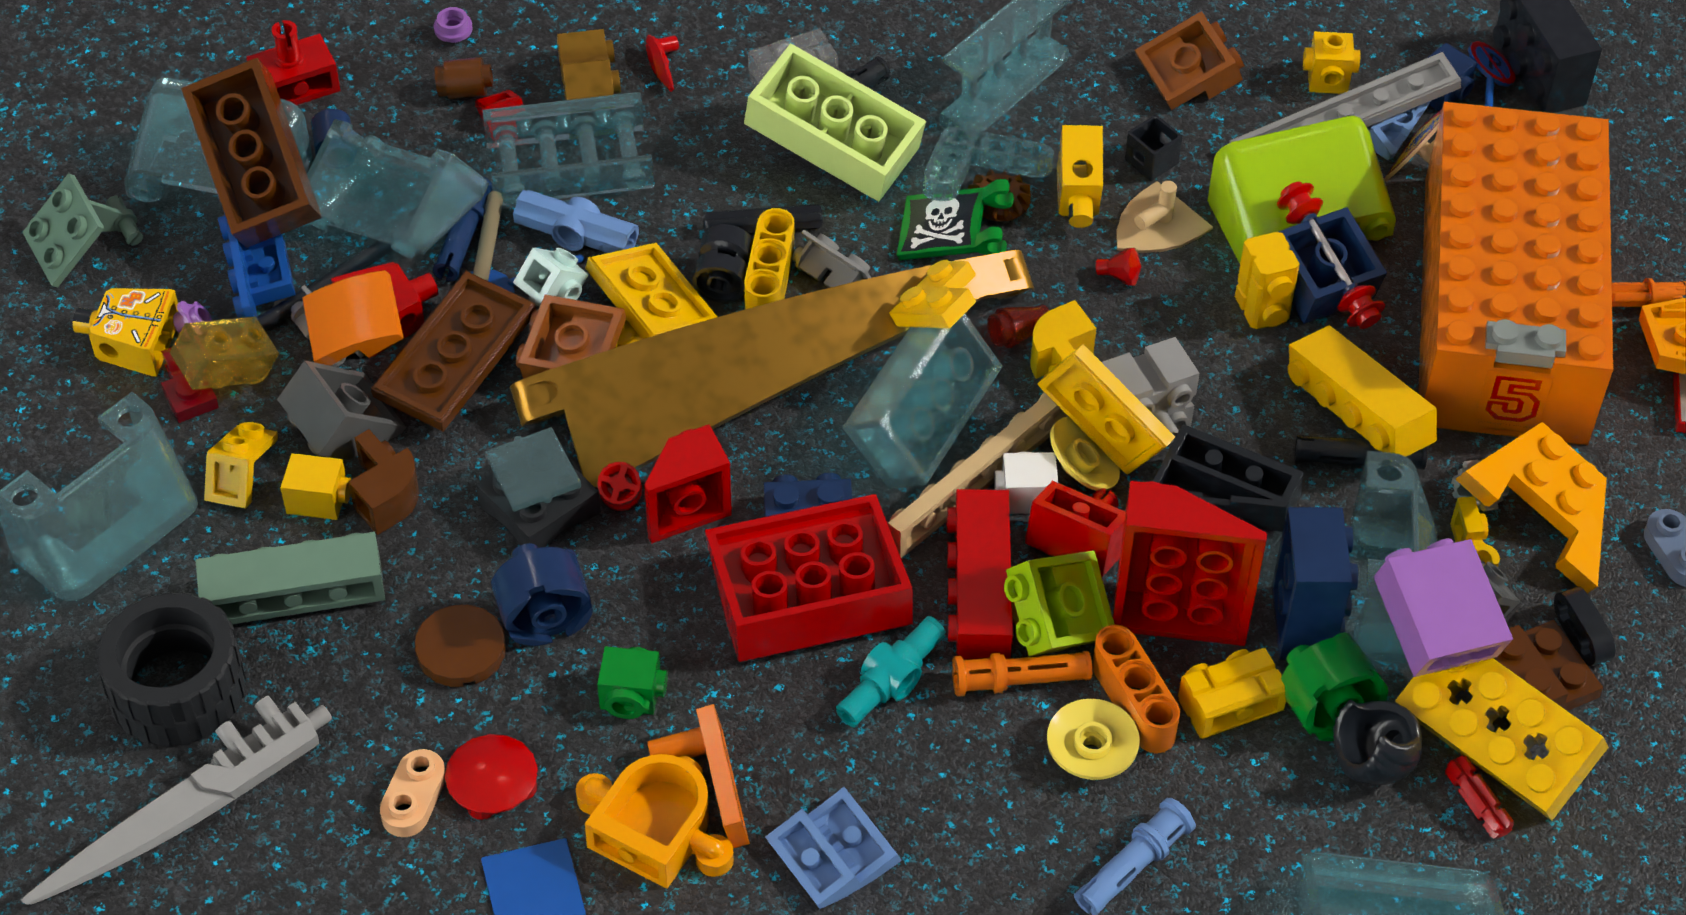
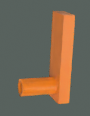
(710, 740)

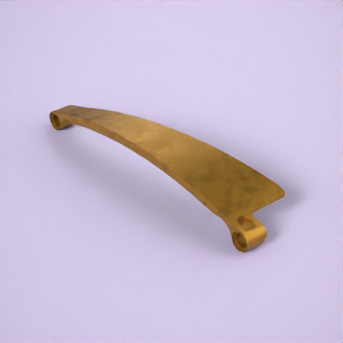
(712, 371)

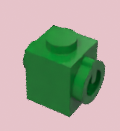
(630, 681)

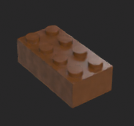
(251, 153)

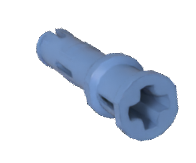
(1148, 844)

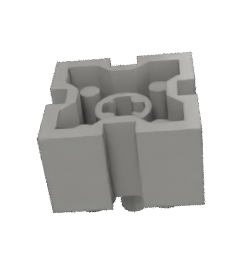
(1161, 380)

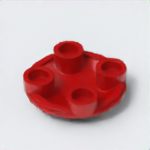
(491, 775)

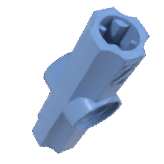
(574, 222)

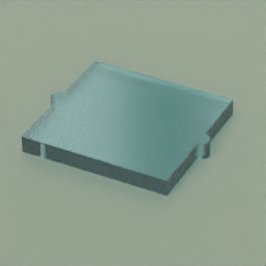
(532, 469)

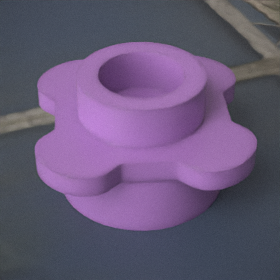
(190, 313)

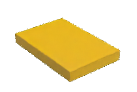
(648, 289)
(1105, 410)

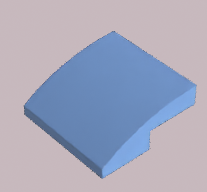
(833, 849)

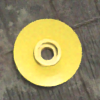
(1082, 457)
(1095, 724)

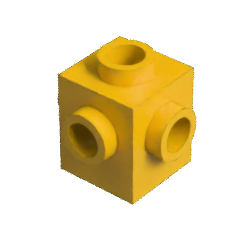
(1331, 62)

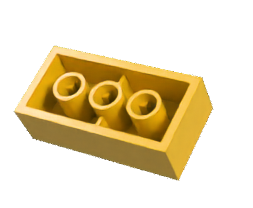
(1506, 754)

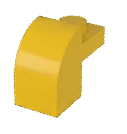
(1058, 335)

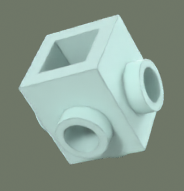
(550, 274)

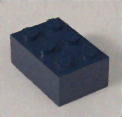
(1312, 577)

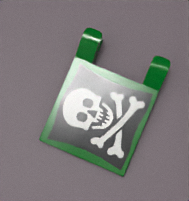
(953, 226)

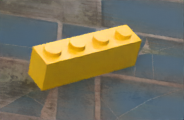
(1362, 392)

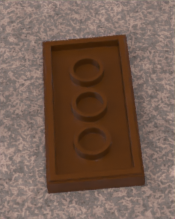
(453, 351)

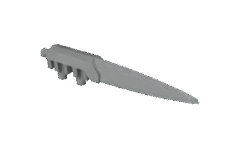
(197, 797)

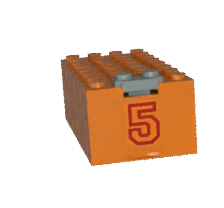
(1517, 272)

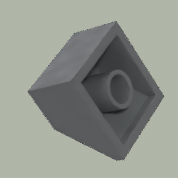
(334, 407)

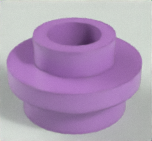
(452, 25)

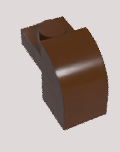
(389, 485)

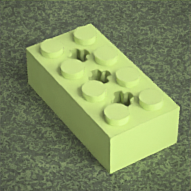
(834, 122)

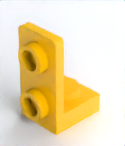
(232, 464)

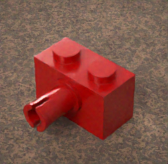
(301, 67)
(1073, 522)

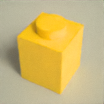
(315, 486)

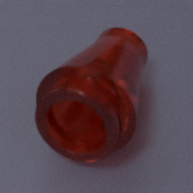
(1013, 324)

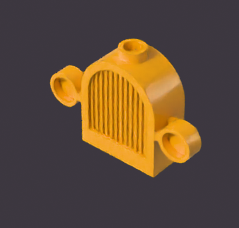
(653, 819)

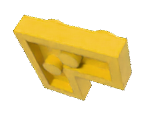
(938, 298)

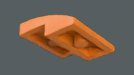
(352, 317)

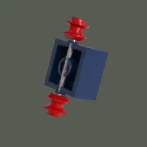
(1334, 258)

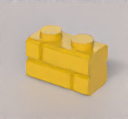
(1267, 280)
(1232, 692)

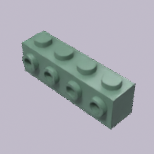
(293, 578)

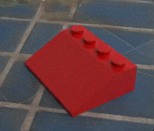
(1185, 567)
(809, 577)

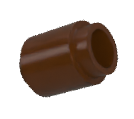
(463, 78)

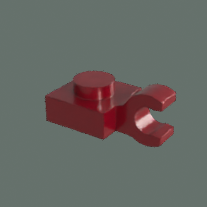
(180, 396)

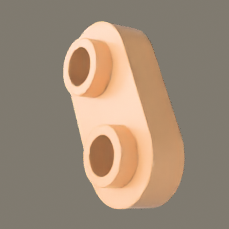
(415, 789)

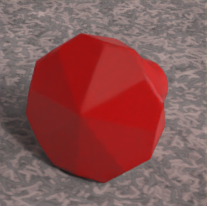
(1123, 266)

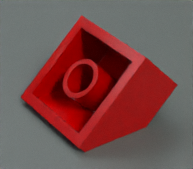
(688, 484)

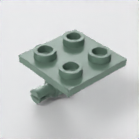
(71, 224)

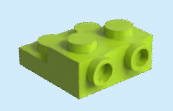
(1058, 602)

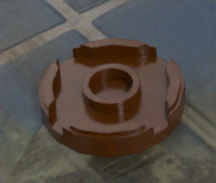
(460, 645)

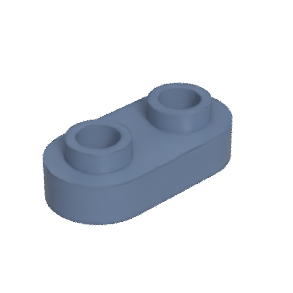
(1667, 539)

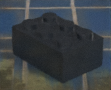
(1548, 51)

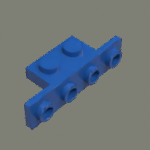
(259, 271)

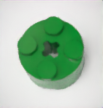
(1326, 678)

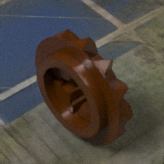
(1020, 190)

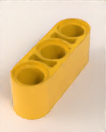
(770, 258)

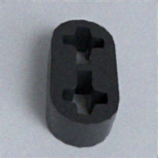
(1584, 626)

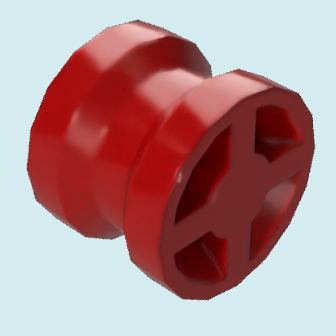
(621, 478)

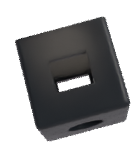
(1147, 143)

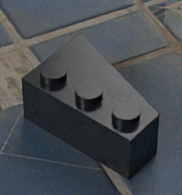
(1232, 478)

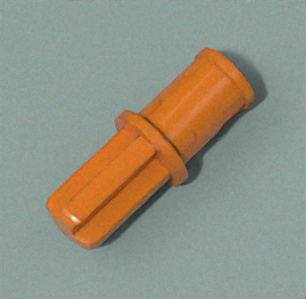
(1646, 292)

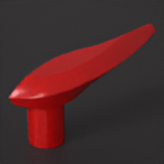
(657, 58)

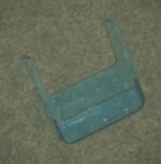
(1386, 887)

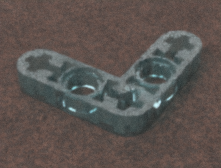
(965, 147)

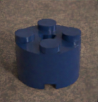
(541, 594)

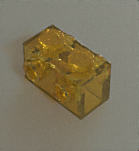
(224, 353)

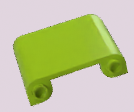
(1329, 154)

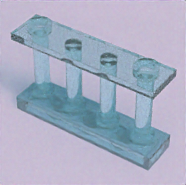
(1007, 79)
(563, 121)

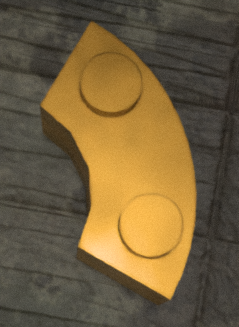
(586, 64)

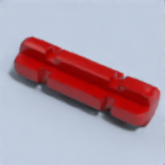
(1479, 797)

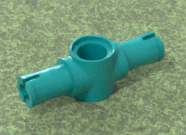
(891, 671)

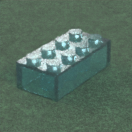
(922, 401)

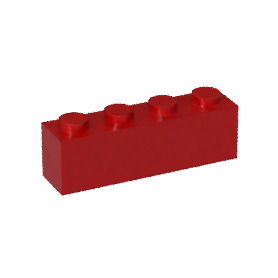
(980, 566)

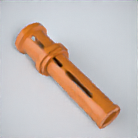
(999, 673)

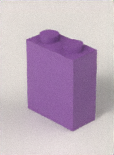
(1442, 606)

